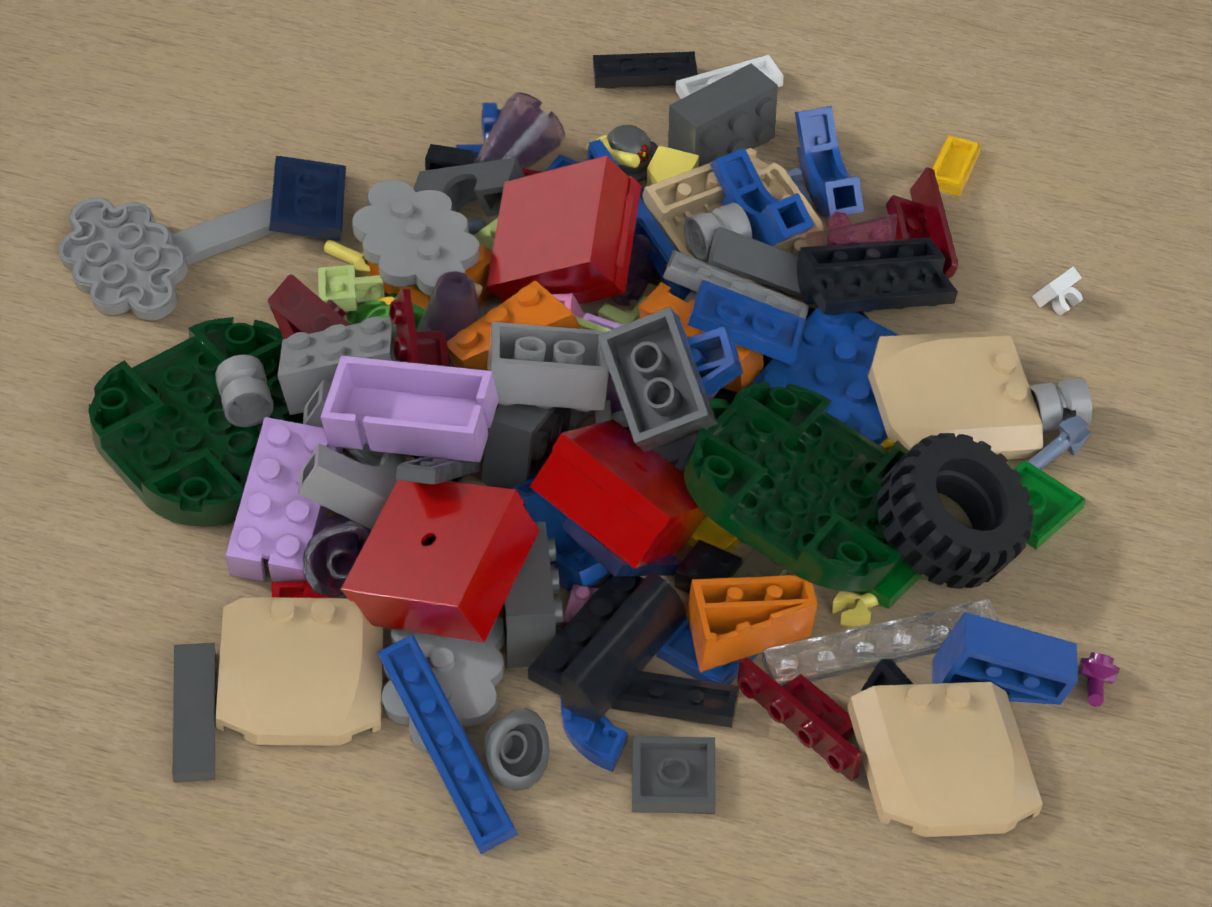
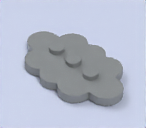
(414, 235)
(123, 259)
(465, 673)

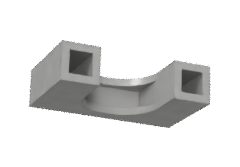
(342, 483)

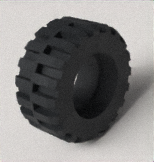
(926, 531)

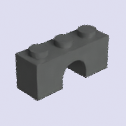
(472, 182)

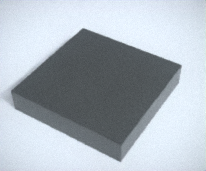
(673, 774)

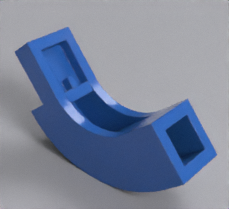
(822, 166)
(769, 218)
(572, 560)

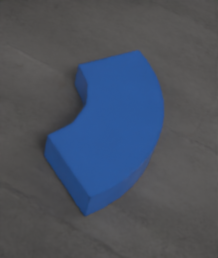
(597, 742)

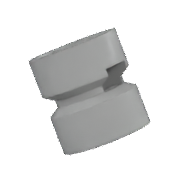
(701, 227)
(244, 390)
(1062, 402)

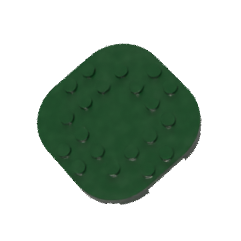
(168, 427)
(796, 486)

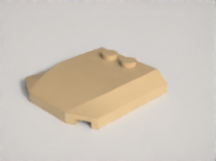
(700, 192)
(958, 387)
(298, 671)
(944, 758)

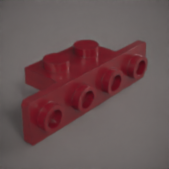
(925, 218)
(304, 307)
(414, 346)
(807, 713)

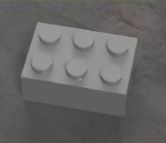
(315, 356)
(548, 366)

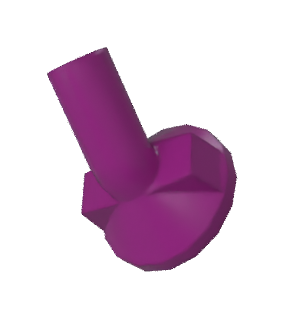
(1098, 669)

